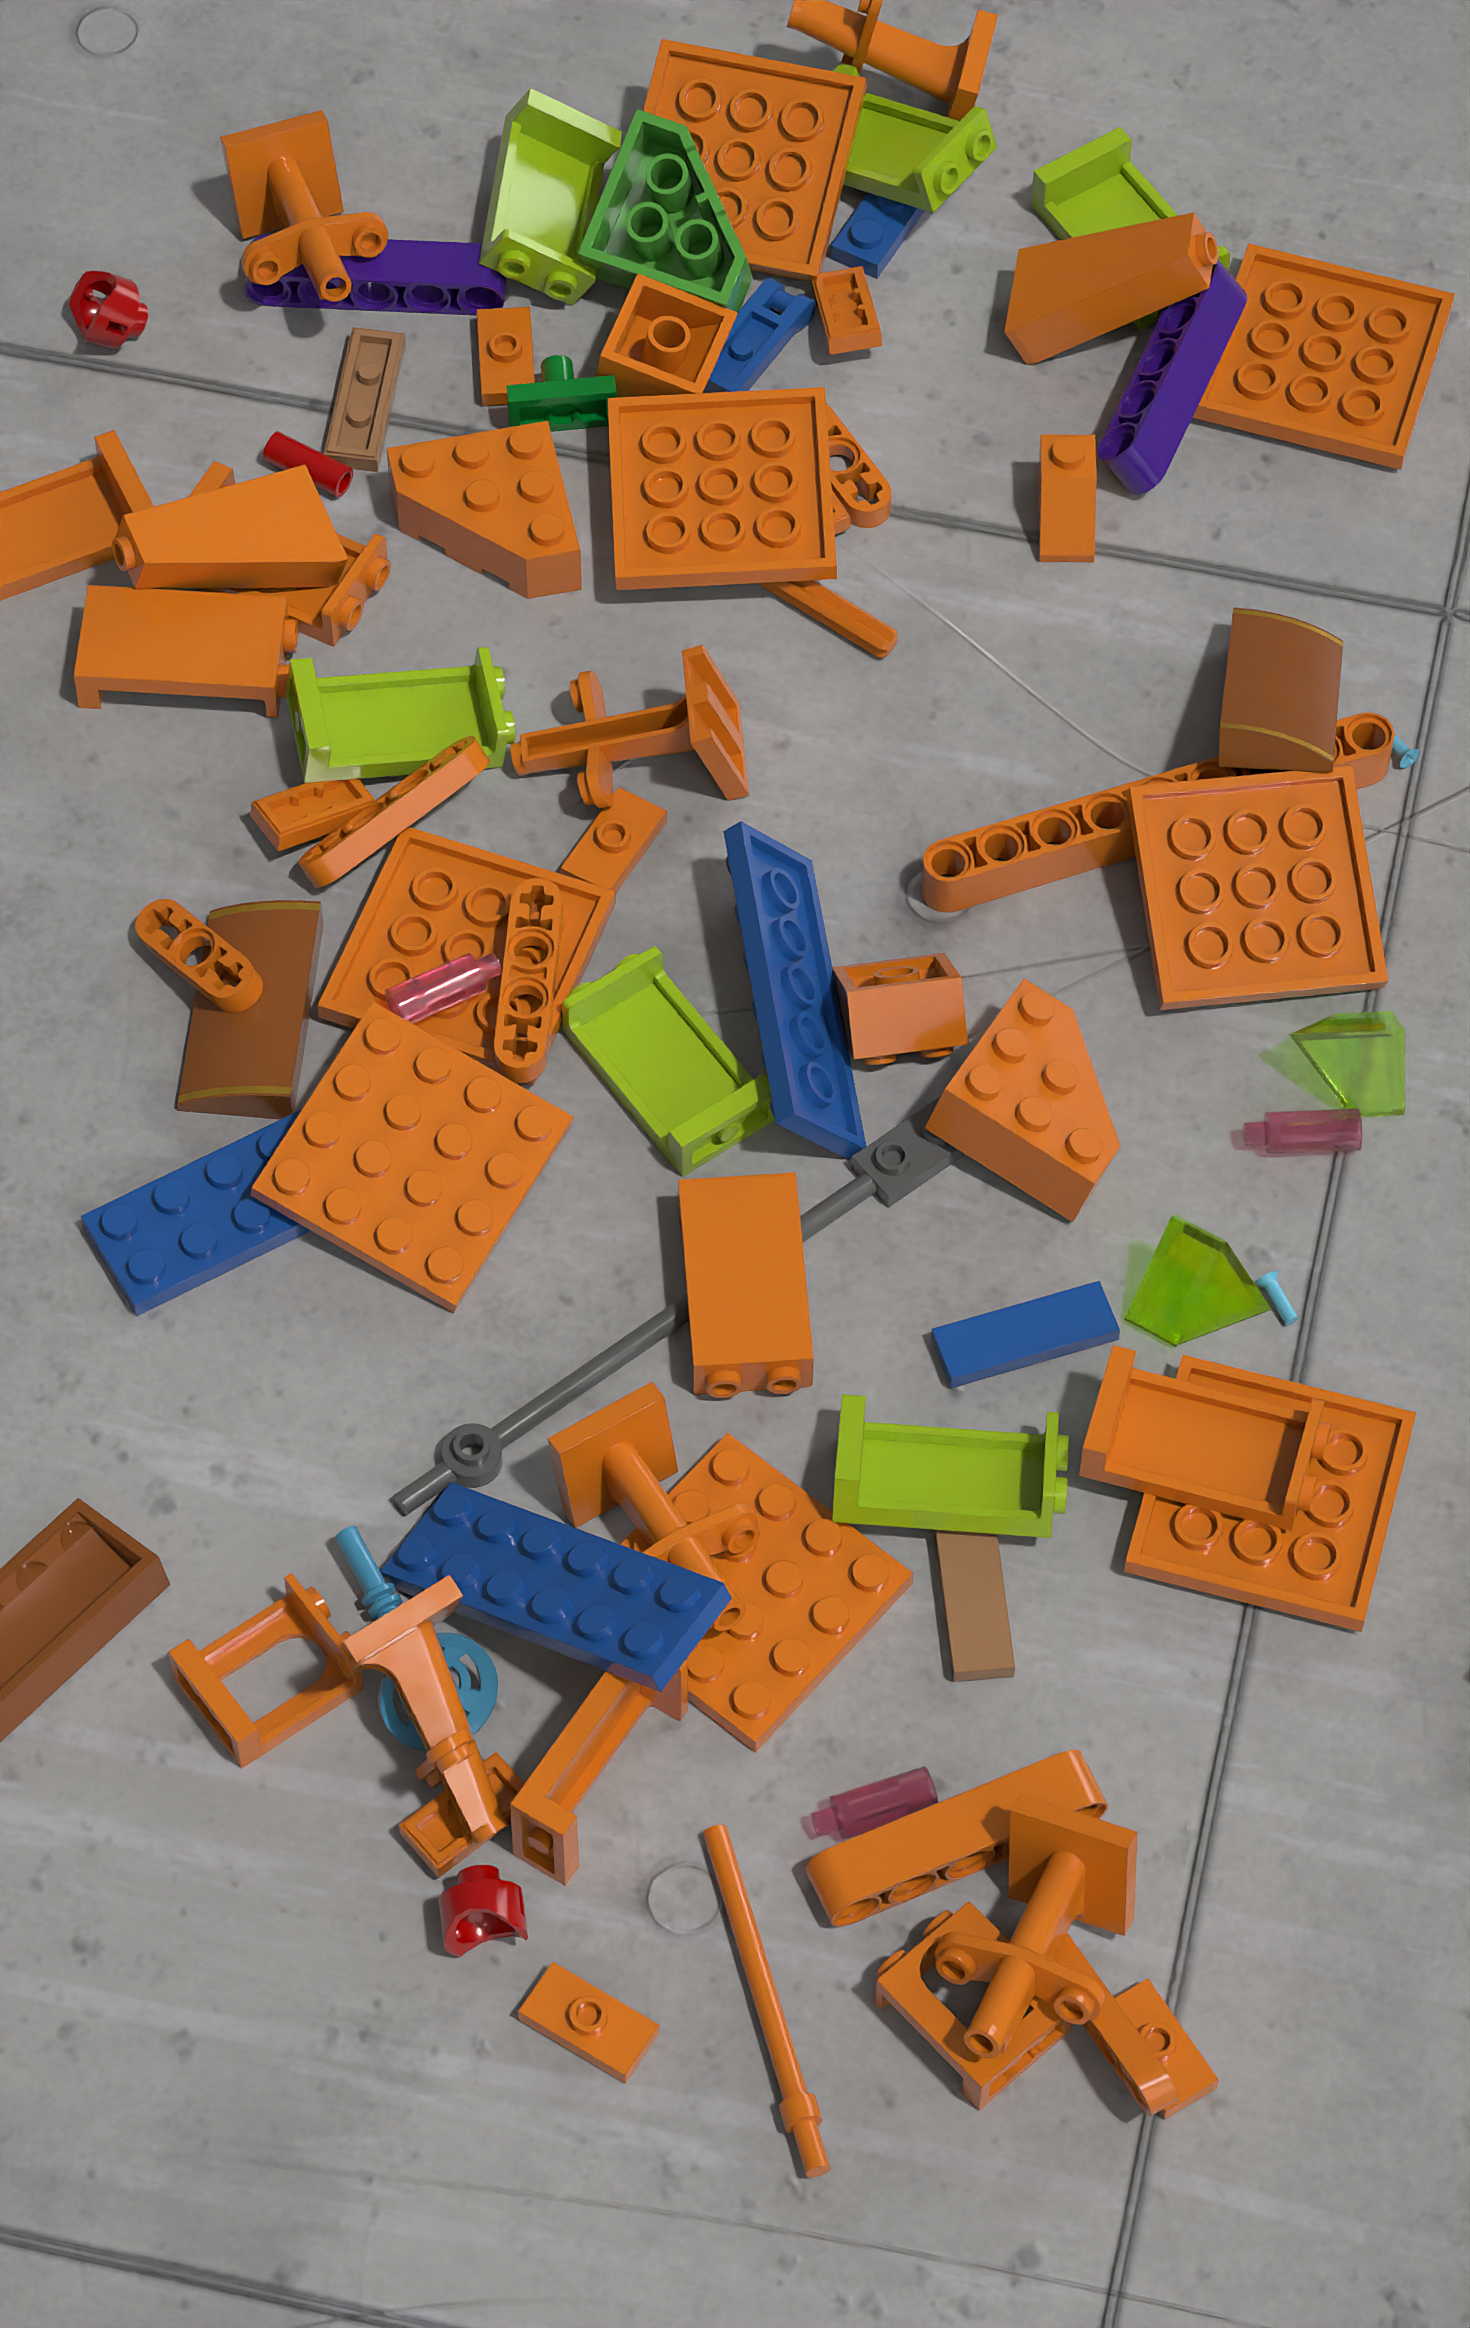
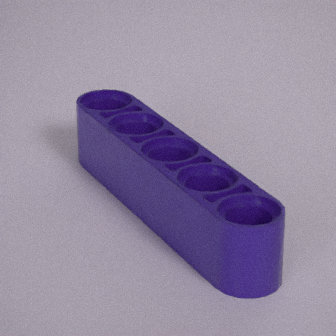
(402, 278)
(1170, 382)

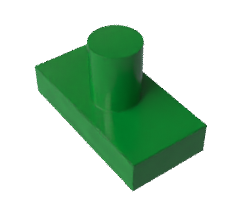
(561, 398)

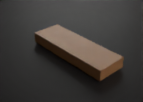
(365, 398)
(974, 1605)

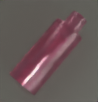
(442, 987)
(1306, 1131)
(876, 1804)

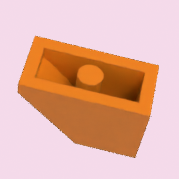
(1067, 498)

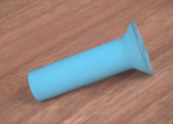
(1406, 755)
(1278, 1297)

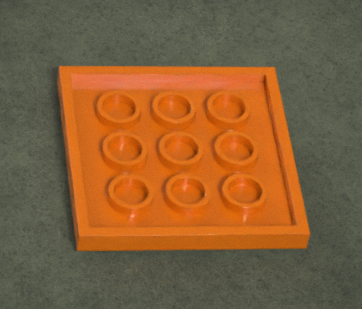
(770, 142)
(1327, 357)
(721, 488)
(1256, 887)
(450, 901)
(412, 1156)
(1333, 1551)
(804, 1587)

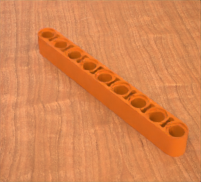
(1078, 829)

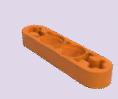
(393, 811)
(528, 979)
(1122, 2042)

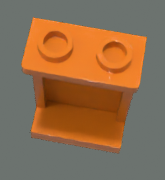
(67, 518)
(320, 611)
(184, 645)
(745, 1284)
(1202, 1444)
(544, 1807)

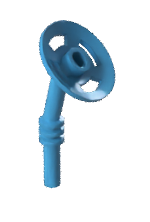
(380, 1600)

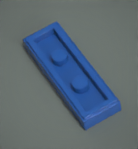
(1025, 1334)

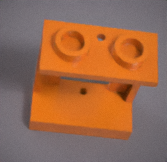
(200, 1673)
(902, 1987)

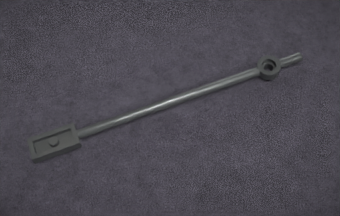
(886, 1167)

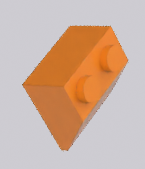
(664, 341)
(901, 1007)

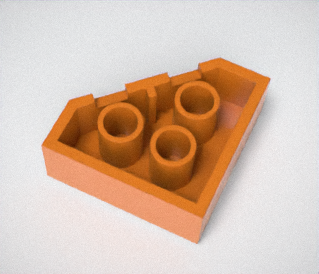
(491, 505)
(1031, 1104)

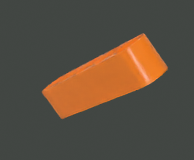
(943, 1840)

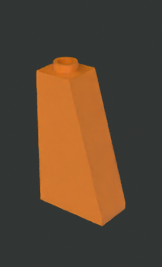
(1103, 281)
(234, 537)

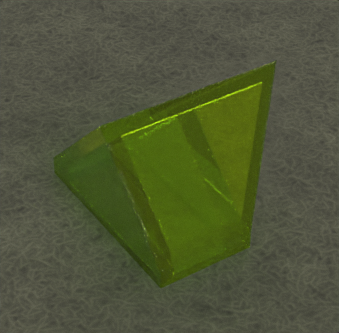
(1359, 1059)
(1193, 1286)

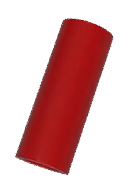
(325, 471)

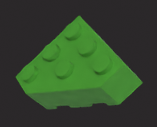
(665, 219)

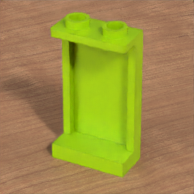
(915, 152)
(1098, 192)
(546, 195)
(394, 718)
(665, 1062)
(948, 1476)

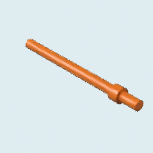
(798, 2108)

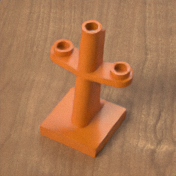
(939, 70)
(290, 181)
(700, 721)
(620, 1460)
(410, 1654)
(1064, 1872)

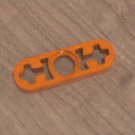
(871, 481)
(205, 975)

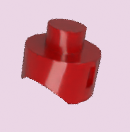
(110, 319)
(481, 1910)

